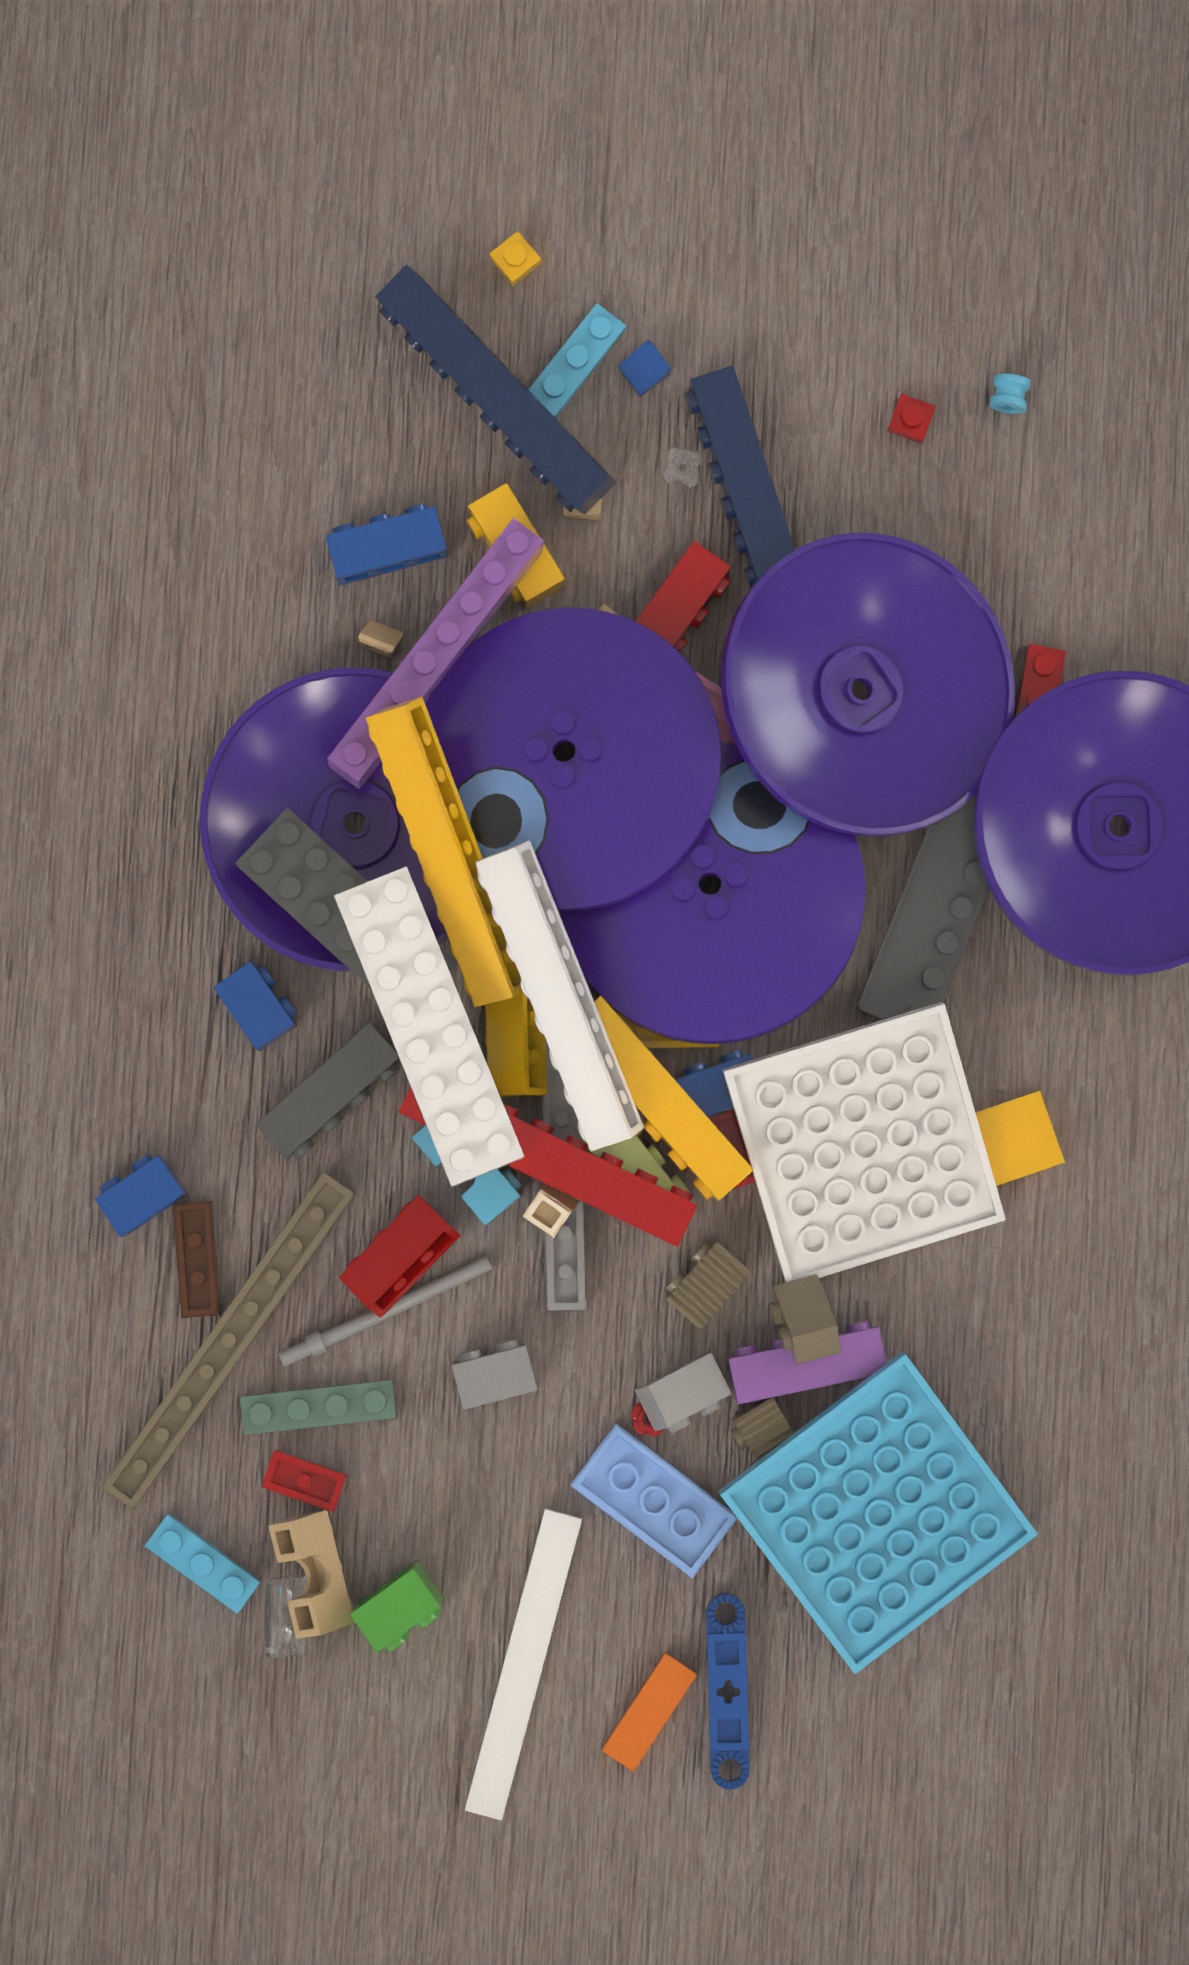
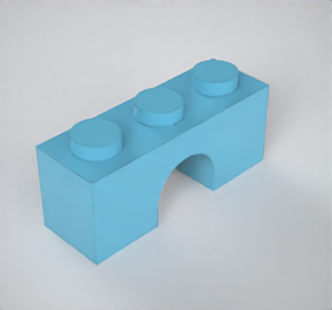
(490, 1191)

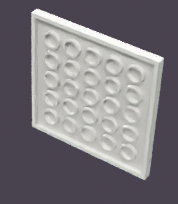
(864, 1143)

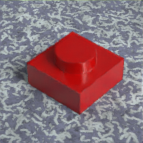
(911, 418)

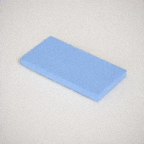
(654, 1500)

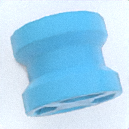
(1010, 393)

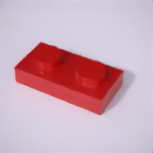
(1040, 674)
(304, 1480)

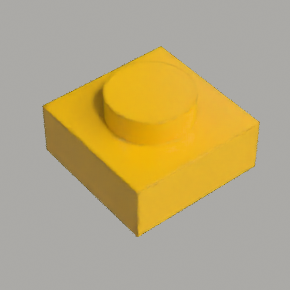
(515, 258)

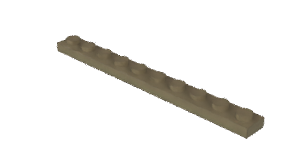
(228, 1340)

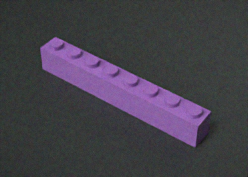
(442, 643)

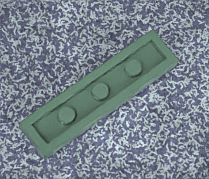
(318, 1407)

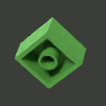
(397, 1607)

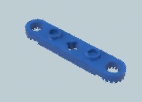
(727, 1718)

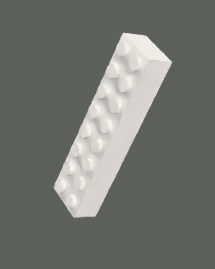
(429, 1026)

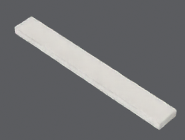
(523, 1664)

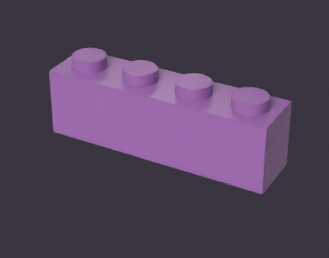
(775, 1373)

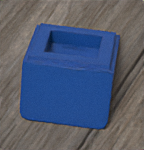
(645, 368)

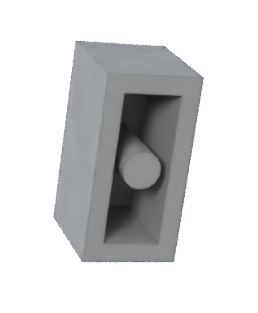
(494, 1375)
(683, 1392)

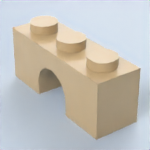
(325, 1600)

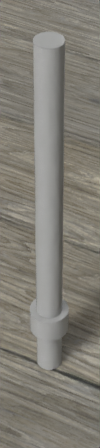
(317, 1342)

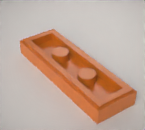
(649, 1711)

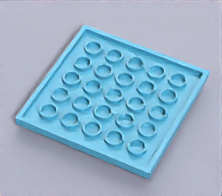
(878, 1512)

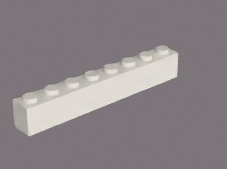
(559, 996)

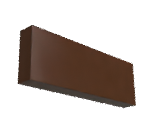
(196, 1259)

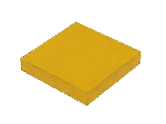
(1019, 1138)

